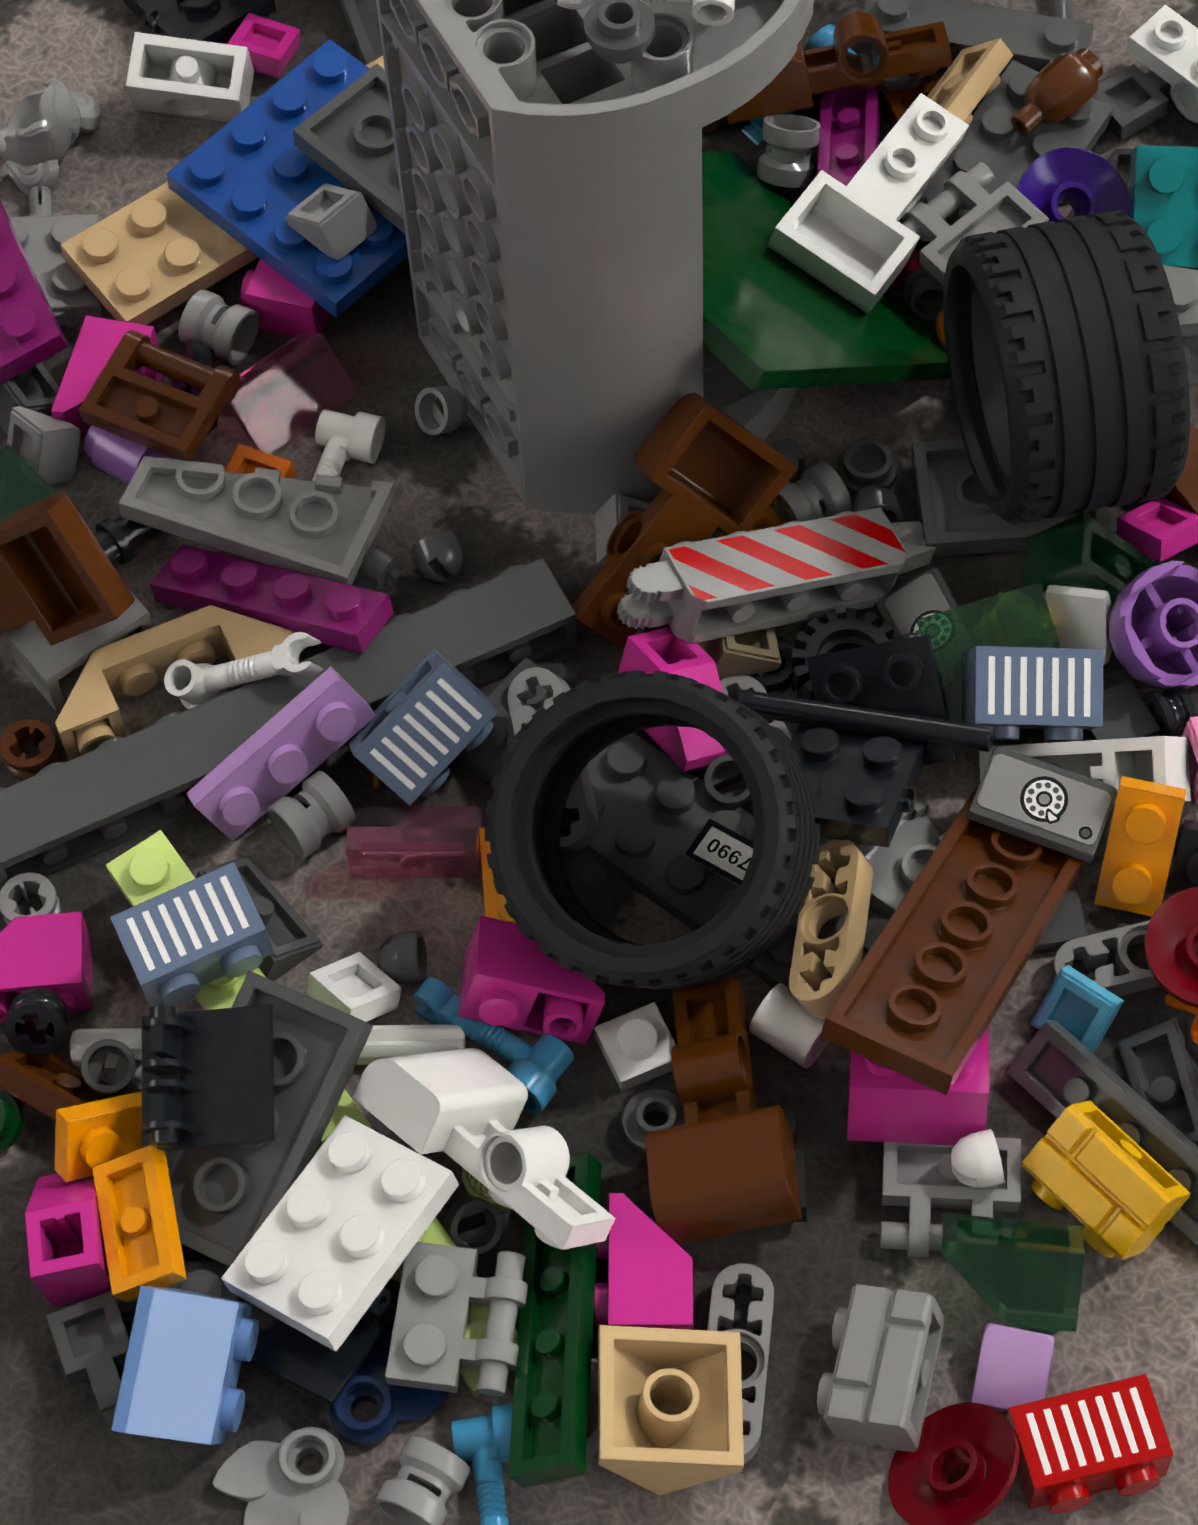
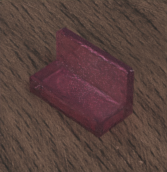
(289, 391)
(415, 842)

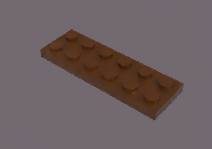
(951, 952)

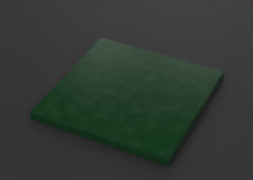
(778, 321)

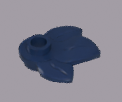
(394, 1402)

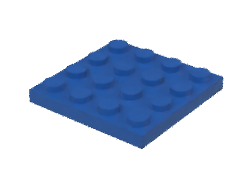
(256, 175)

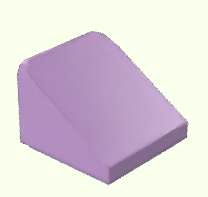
(1012, 1367)

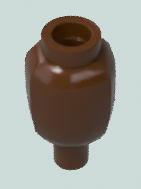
(1059, 90)

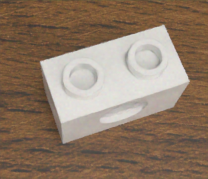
(189, 77)

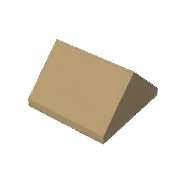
(669, 1405)

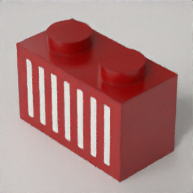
(1090, 1444)

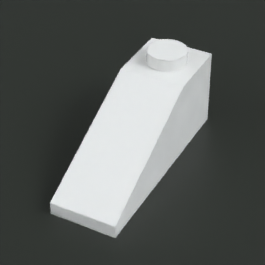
(1106, 760)

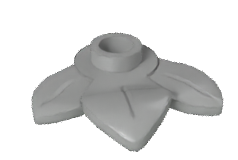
(274, 1488)

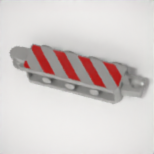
(773, 575)

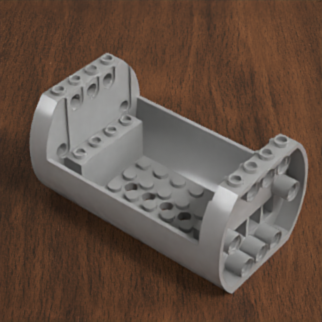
(567, 224)

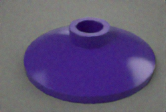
(1074, 178)

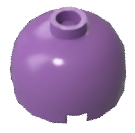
(1157, 626)

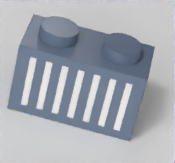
(1033, 691)
(424, 728)
(193, 936)

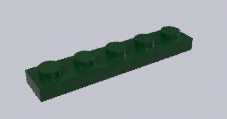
(555, 1351)

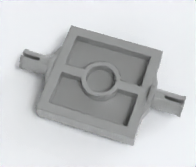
(41, 240)

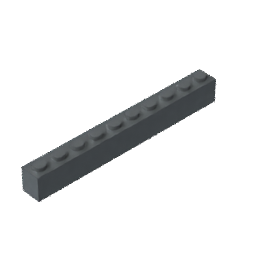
(144, 778)

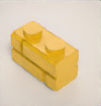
(1103, 1181)

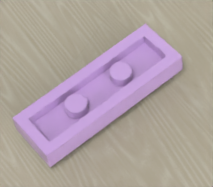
(281, 754)

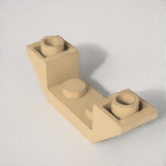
(141, 661)

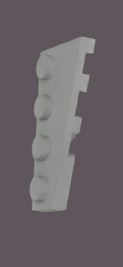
(270, 519)

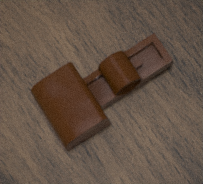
(908, 52)
(710, 479)
(56, 572)
(729, 1161)

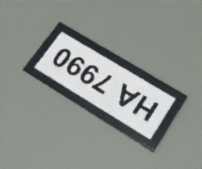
(722, 851)

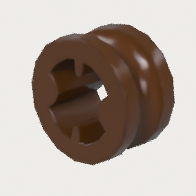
(22, 732)

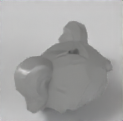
(42, 132)

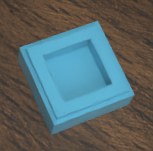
(1079, 1007)

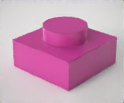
(268, 43)
(1159, 528)

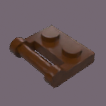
(154, 411)

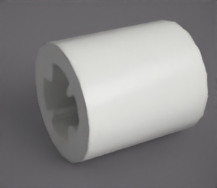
(789, 1027)

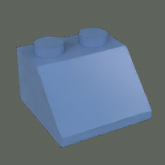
(185, 1366)

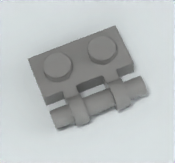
(987, 213)
(923, 1179)
(434, 1317)

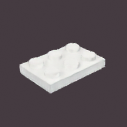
(340, 1232)

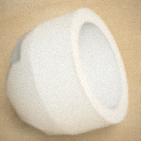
(977, 1160)

